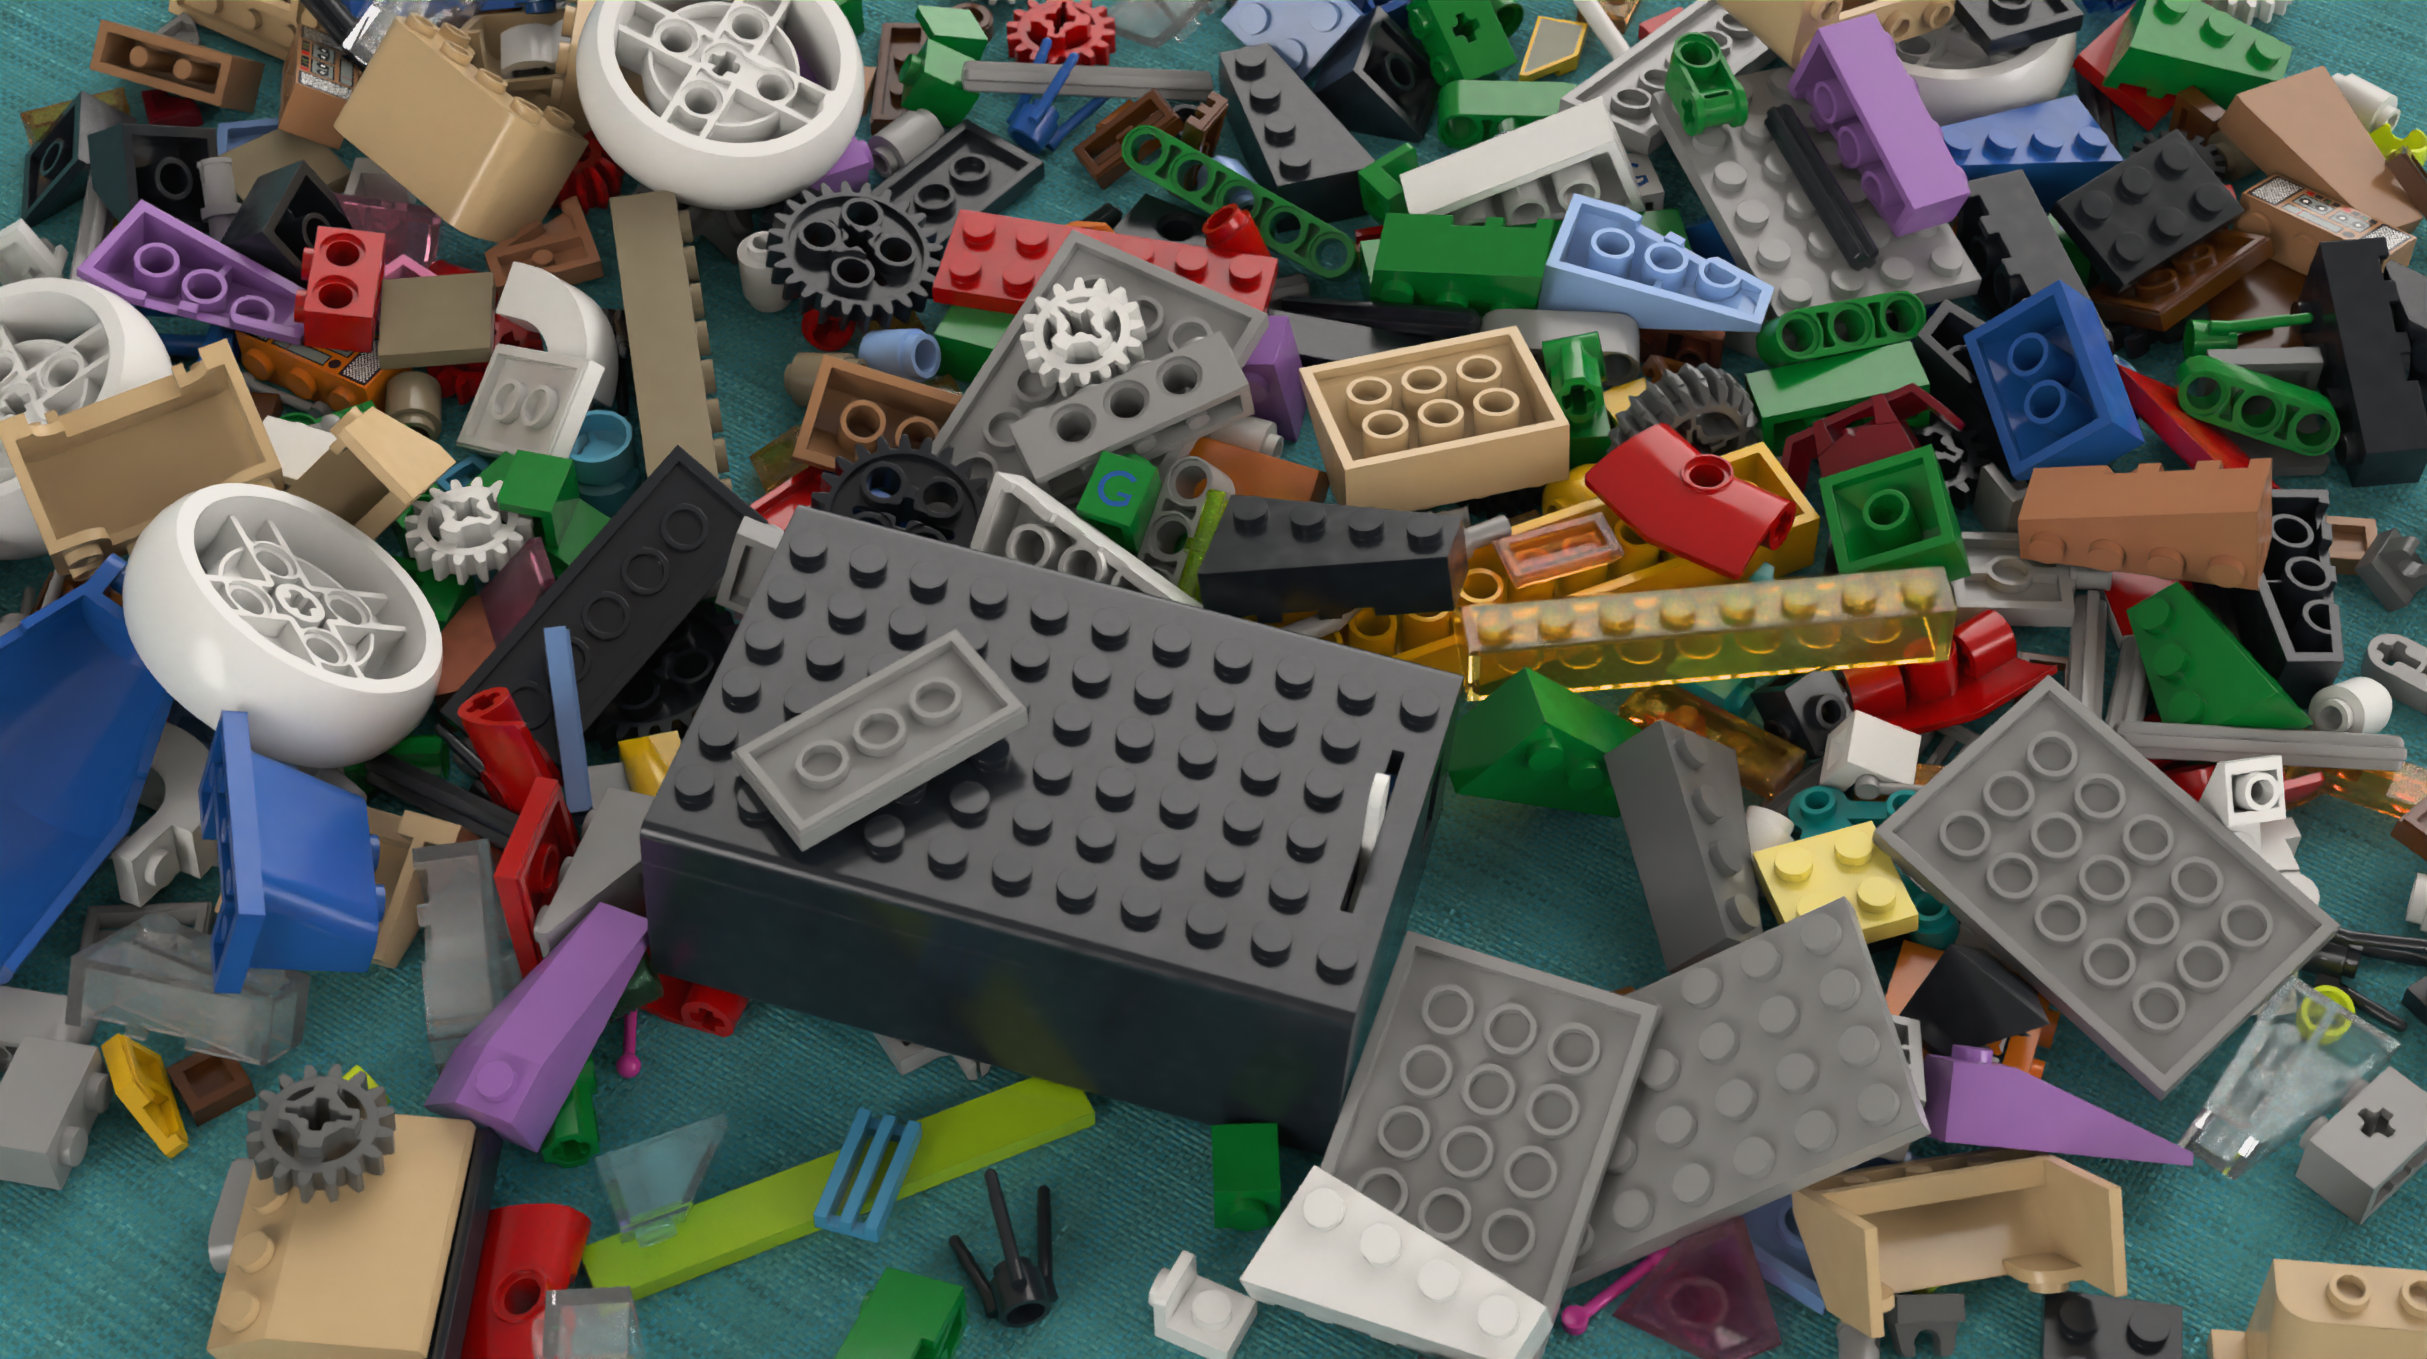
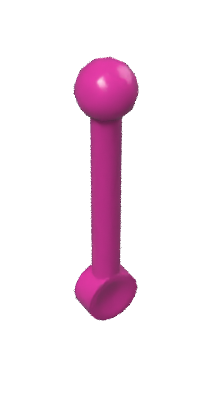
(629, 1064)
(1576, 1318)

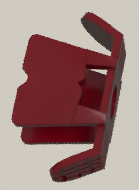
(1878, 439)

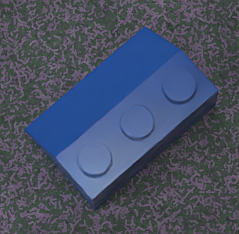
(2053, 384)

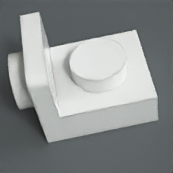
(26, 256)
(1199, 1311)

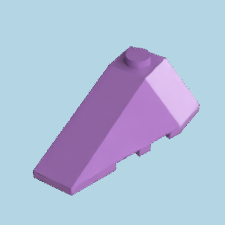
(185, 273)
(538, 1038)
(2007, 1108)

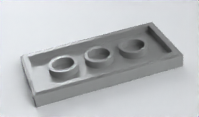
(879, 739)

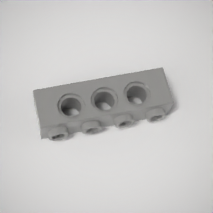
(1164, 421)

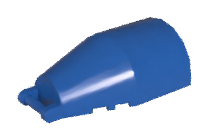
(73, 754)

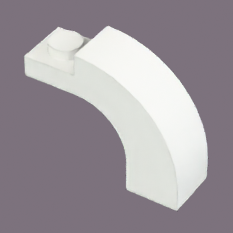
(565, 318)
(173, 835)

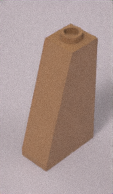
(2315, 139)

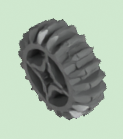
(1699, 404)

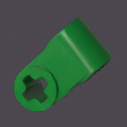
(1704, 85)

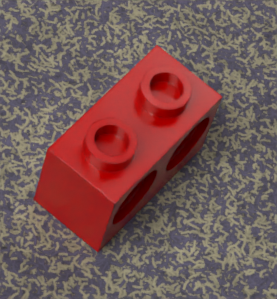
(342, 290)

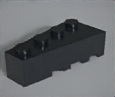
(2364, 363)

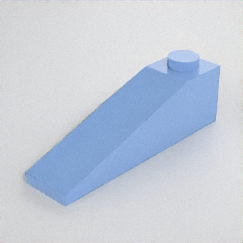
(1620, 266)

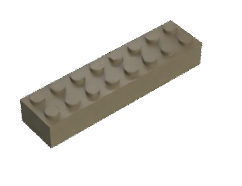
(663, 331)

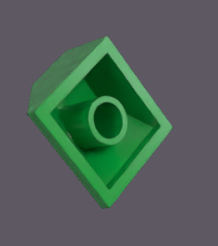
(1894, 516)

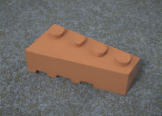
(2153, 521)

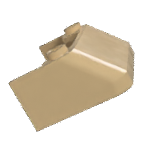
(372, 470)
(1958, 1223)

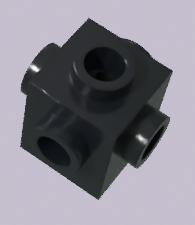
(1802, 708)

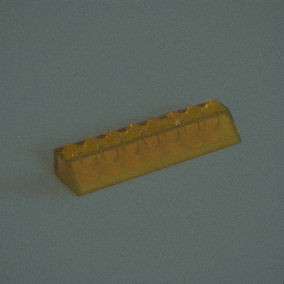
(1710, 630)

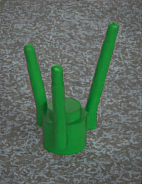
(2222, 334)

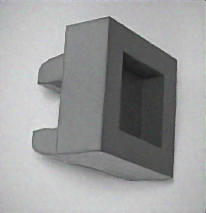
(2393, 569)
(1930, 1312)

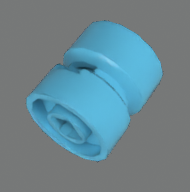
(605, 461)

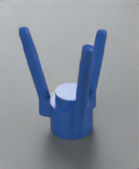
(1035, 124)

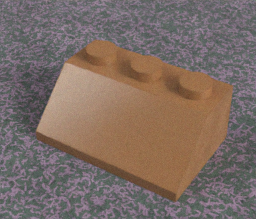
(861, 404)

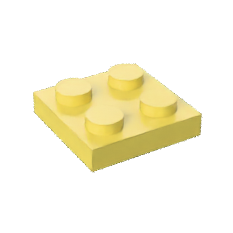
(1836, 865)

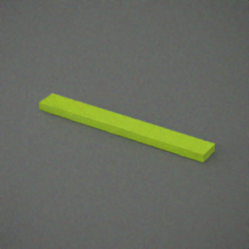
(784, 1204)

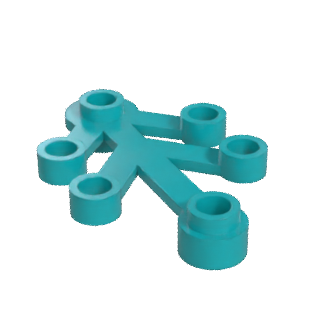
(1828, 809)

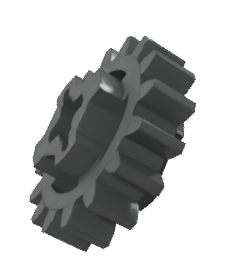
(321, 1133)

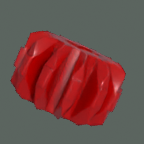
(592, 178)

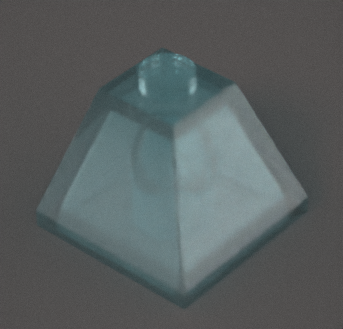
(659, 1179)

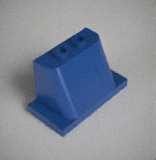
(289, 865)

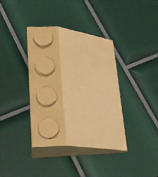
(1437, 422)
(351, 1271)

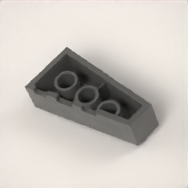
(1687, 840)

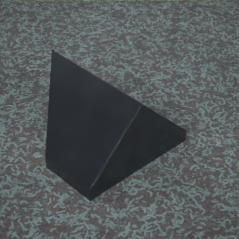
(1972, 1002)

